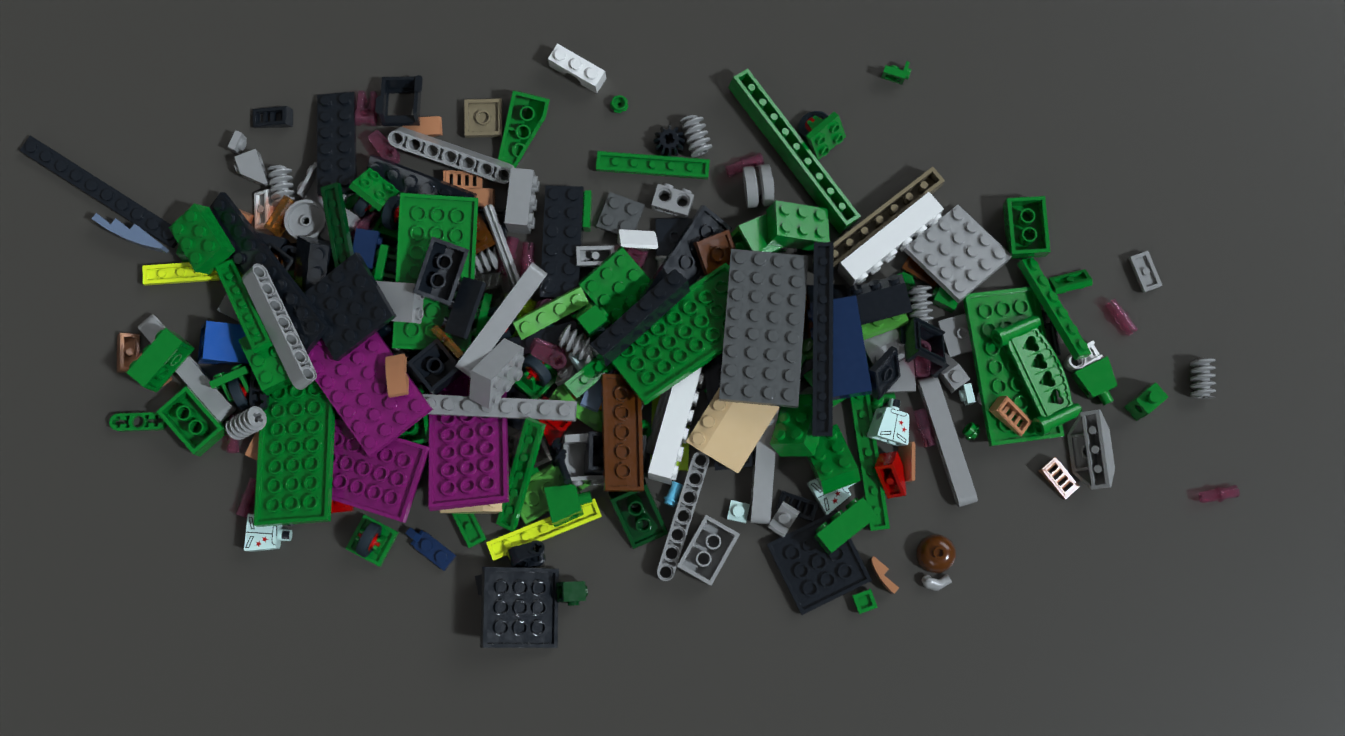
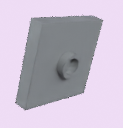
(956, 335)

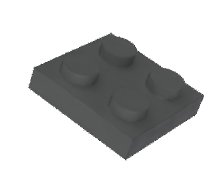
(620, 214)

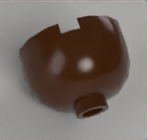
(936, 553)

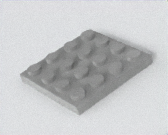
(957, 253)

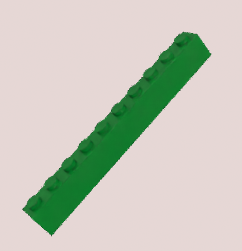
(793, 150)

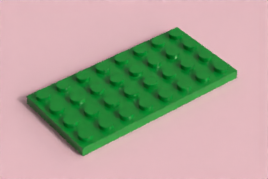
(420, 219)
(679, 340)
(994, 365)
(295, 458)

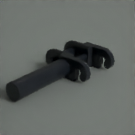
(1053, 335)
(558, 459)

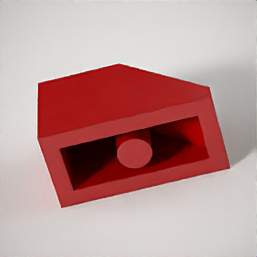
(891, 474)

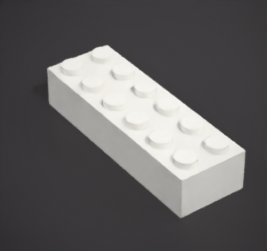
(889, 240)
(674, 428)

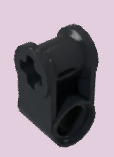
(525, 556)

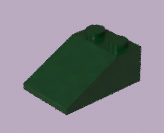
(639, 516)

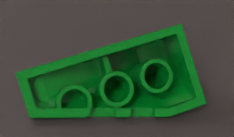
(522, 123)

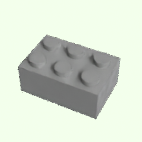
(521, 201)
(496, 373)
(708, 550)

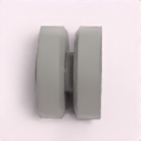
(761, 185)
(299, 215)

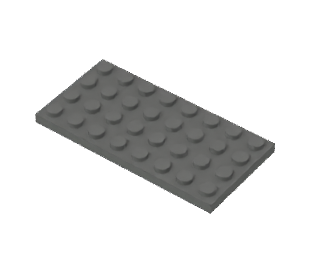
(763, 328)

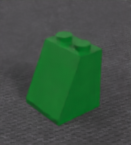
(753, 236)

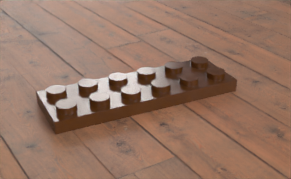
(621, 436)

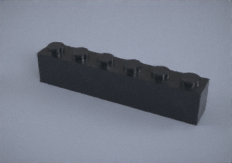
(640, 317)

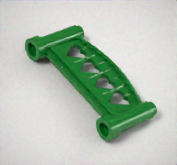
(1049, 413)

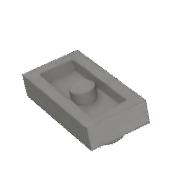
(1145, 271)

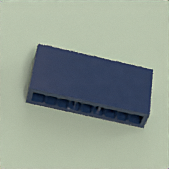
(849, 355)

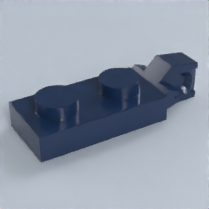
(431, 548)

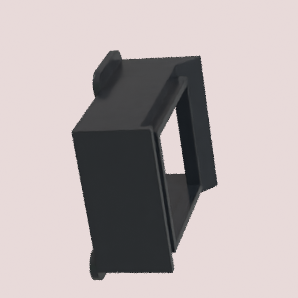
(390, 85)
(911, 337)

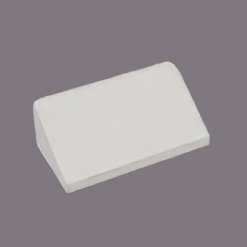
(262, 208)
(637, 239)

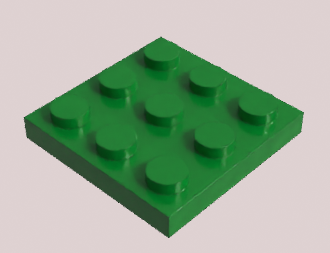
(616, 284)

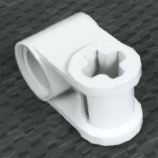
(1093, 357)

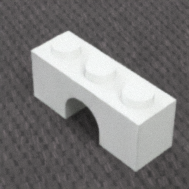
(569, 62)

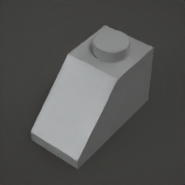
(252, 168)
(592, 255)
(953, 375)

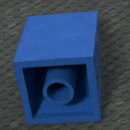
(220, 344)

